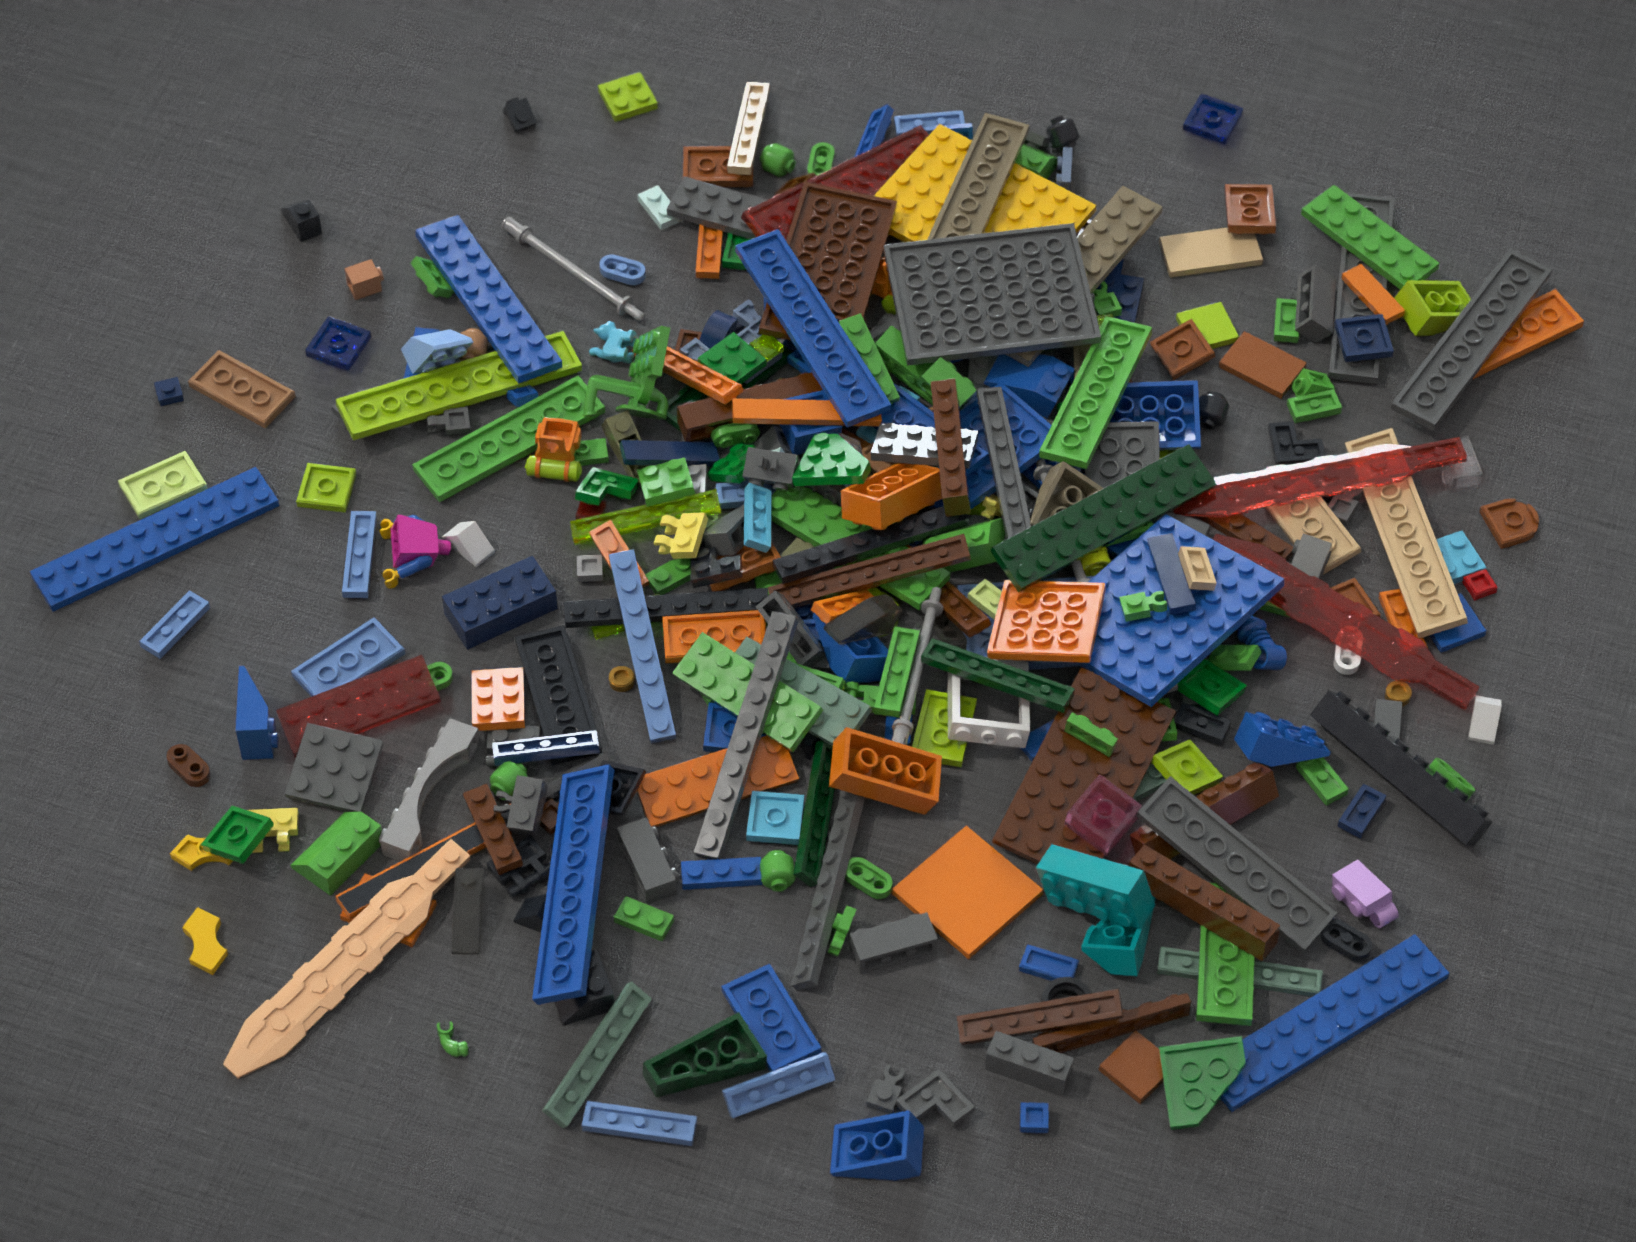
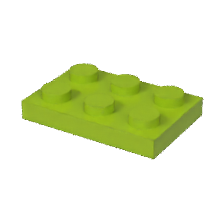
(932, 727)

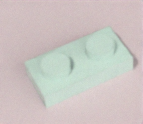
(656, 205)

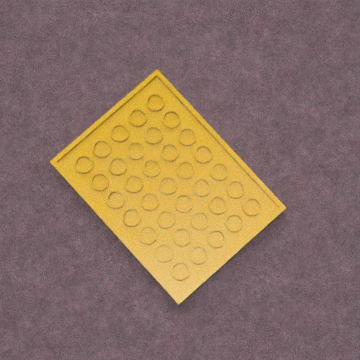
(930, 171)

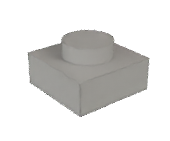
(589, 568)

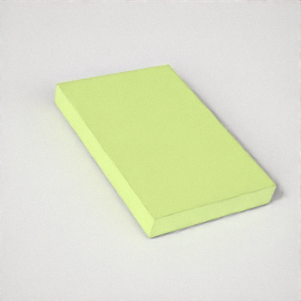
(162, 485)

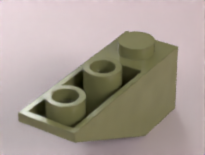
(622, 428)

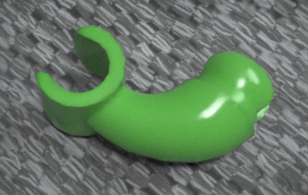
(452, 1047)

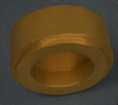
(621, 679)
(1398, 691)

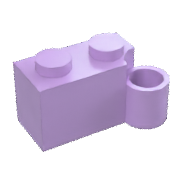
(1364, 894)

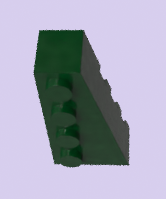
(706, 1058)

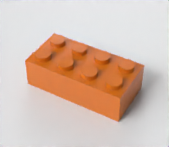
(891, 495)
(885, 771)

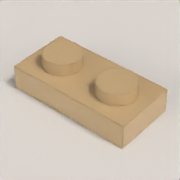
(1197, 568)

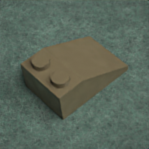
(1061, 490)

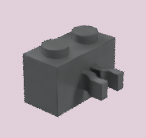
(770, 468)
(525, 806)

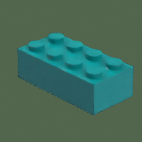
(1095, 886)

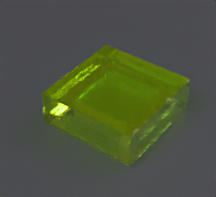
(767, 346)

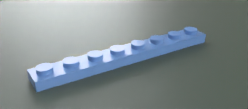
(642, 646)

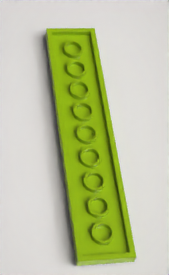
(442, 389)

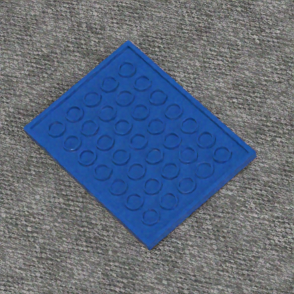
(1159, 651)

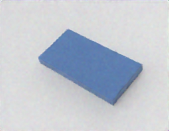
(348, 659)

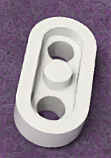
(1346, 656)

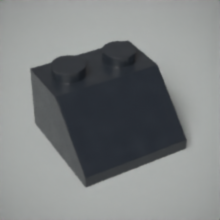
(598, 996)

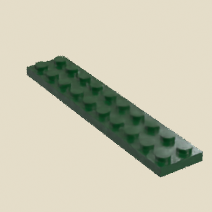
(1103, 518)

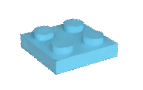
(1459, 556)
(775, 817)

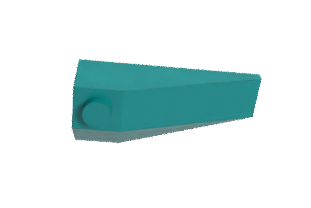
(1116, 946)

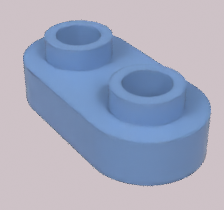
(624, 271)

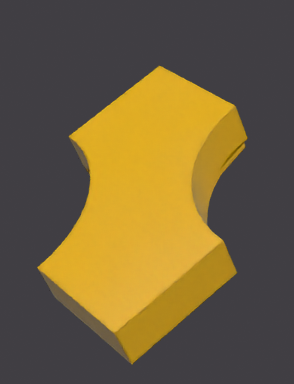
(191, 853)
(203, 930)

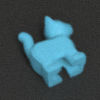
(616, 343)

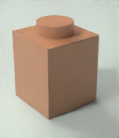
(364, 279)

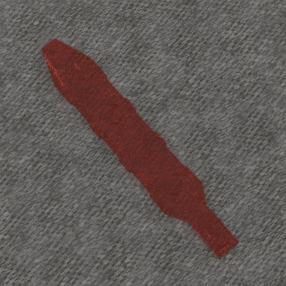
(1322, 476)
(1355, 626)

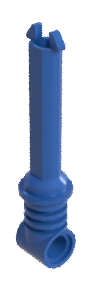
(1254, 633)

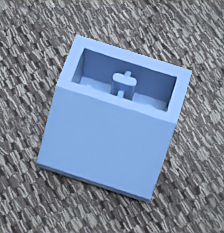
(435, 350)

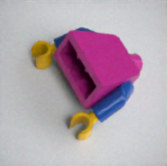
(413, 546)

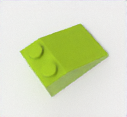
(1432, 305)

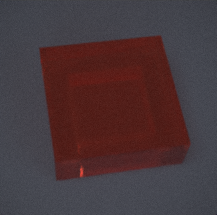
(586, 510)

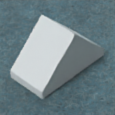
(470, 542)
(1484, 719)

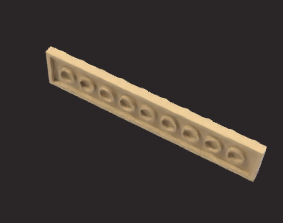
(1412, 549)

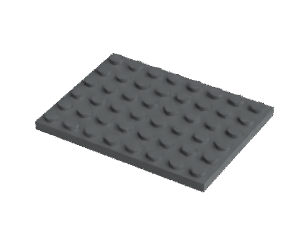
(991, 294)

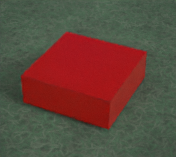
(1479, 584)

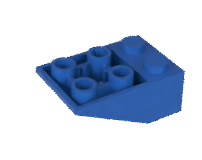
(1277, 741)

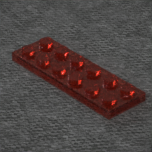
(363, 702)

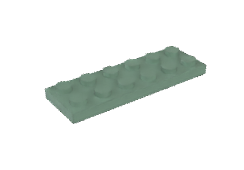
(839, 707)

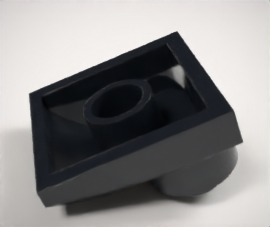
(624, 786)

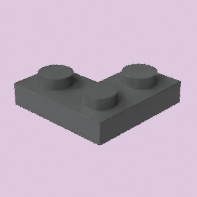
(939, 1094)

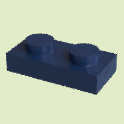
(1361, 811)

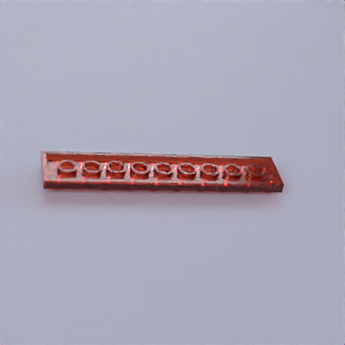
(860, 174)

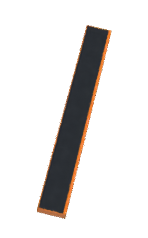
(357, 898)

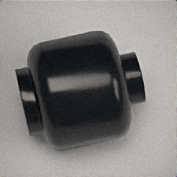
(1062, 133)
(1212, 410)

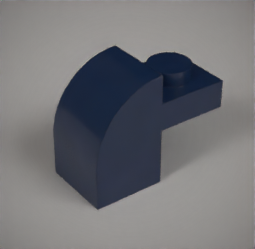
(719, 327)

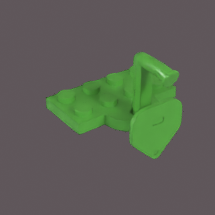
(648, 366)

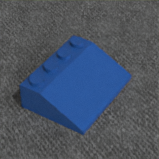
(1170, 403)

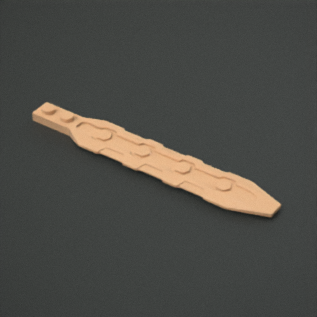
(349, 956)

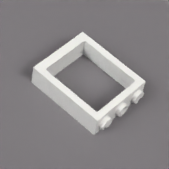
(985, 730)

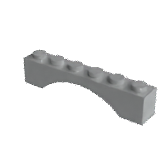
(453, 749)

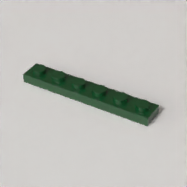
(997, 675)
(815, 817)

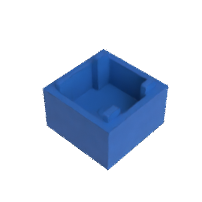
(801, 435)

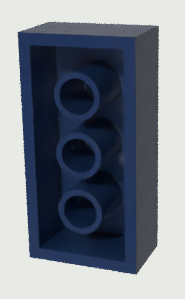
(499, 602)

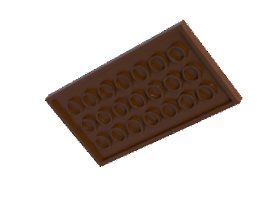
(840, 247)
(1069, 766)

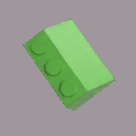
(1037, 161)
(980, 540)
(339, 851)

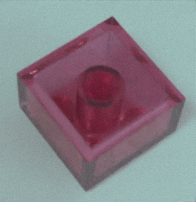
(1102, 814)

